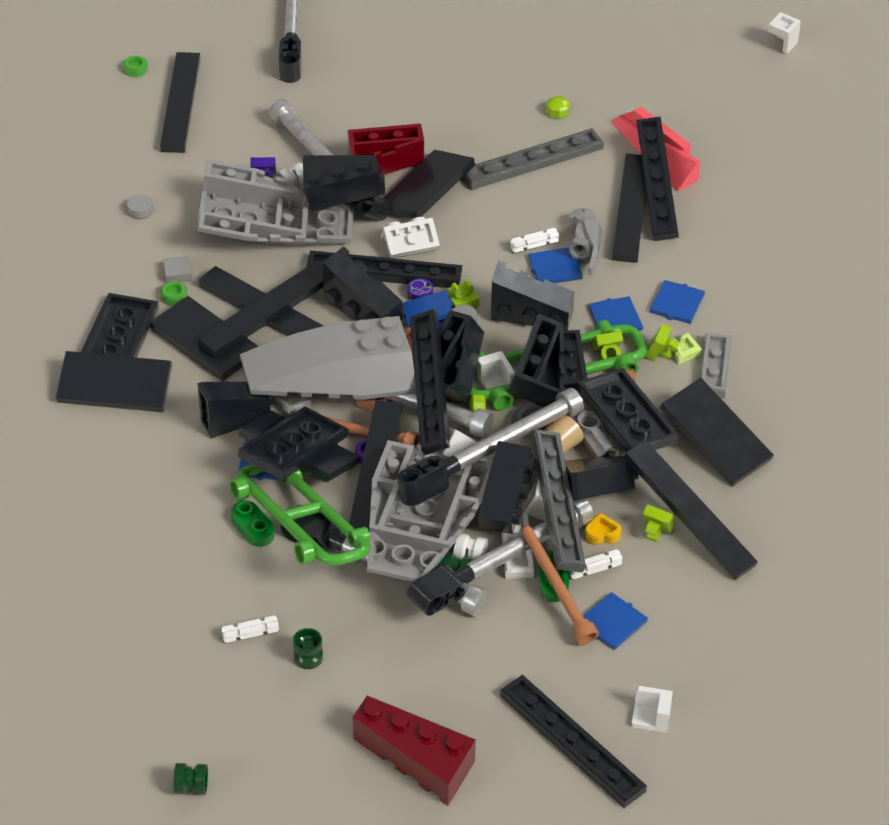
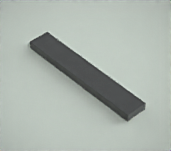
(533, 158)
(558, 501)

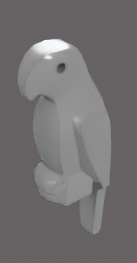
(586, 237)

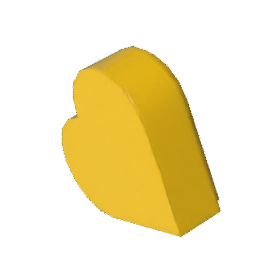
(602, 530)

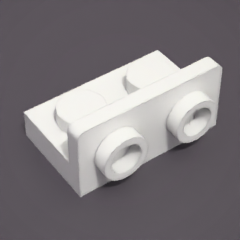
(410, 237)

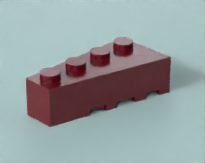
(416, 746)

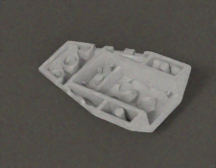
(258, 209)
(337, 359)
(414, 539)

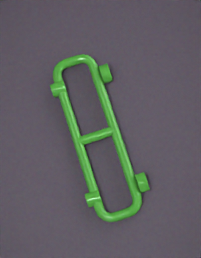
(502, 399)
(306, 549)

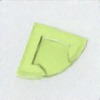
(687, 349)

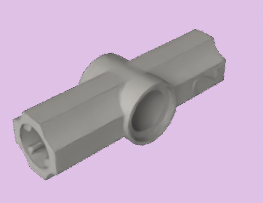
(595, 436)

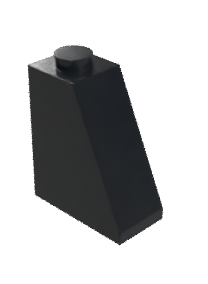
(229, 406)
(599, 476)

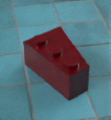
(393, 145)

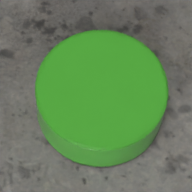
(135, 66)
(173, 293)

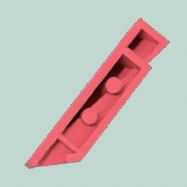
(682, 166)

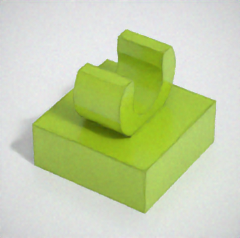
(463, 294)
(606, 342)
(662, 344)
(657, 521)

